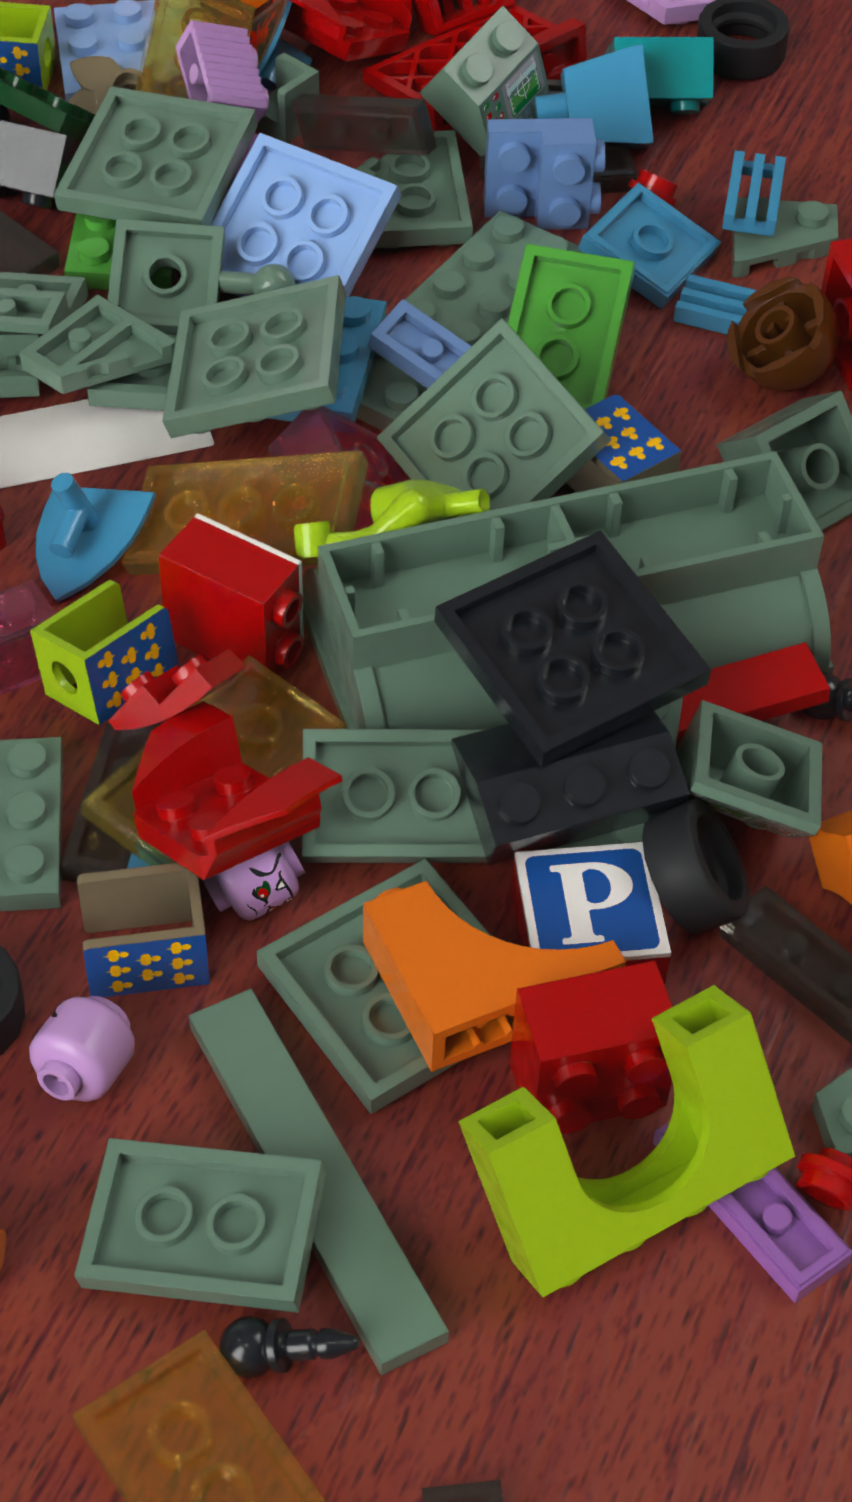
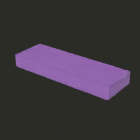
(781, 1232)

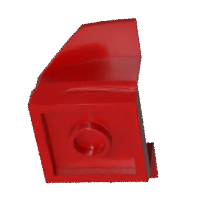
(352, 27)
(211, 807)

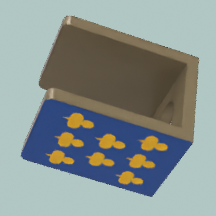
(633, 453)
(146, 959)

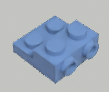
(543, 170)

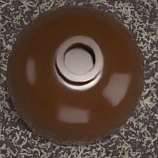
(785, 335)

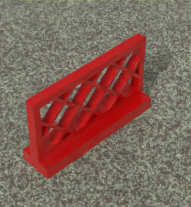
(559, 47)

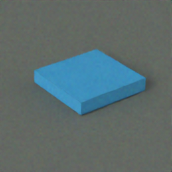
(654, 237)

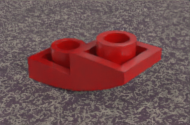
(160, 698)

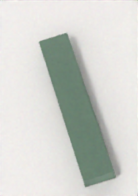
(350, 1232)

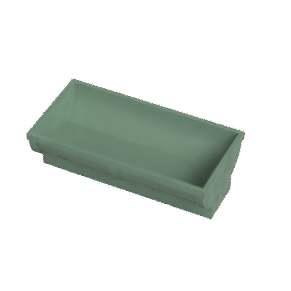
(713, 544)

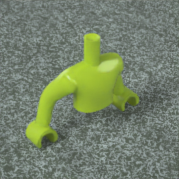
(396, 508)

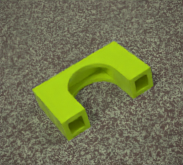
(719, 1138)

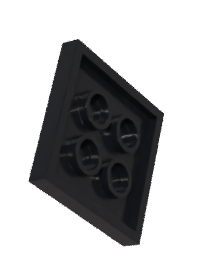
(571, 647)

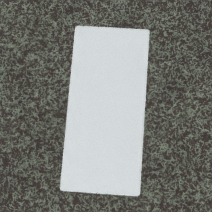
(83, 439)

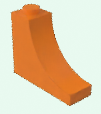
(456, 980)

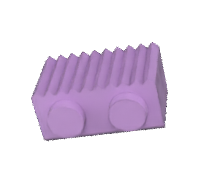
(221, 66)

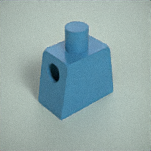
(611, 93)

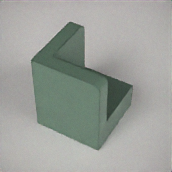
(291, 81)

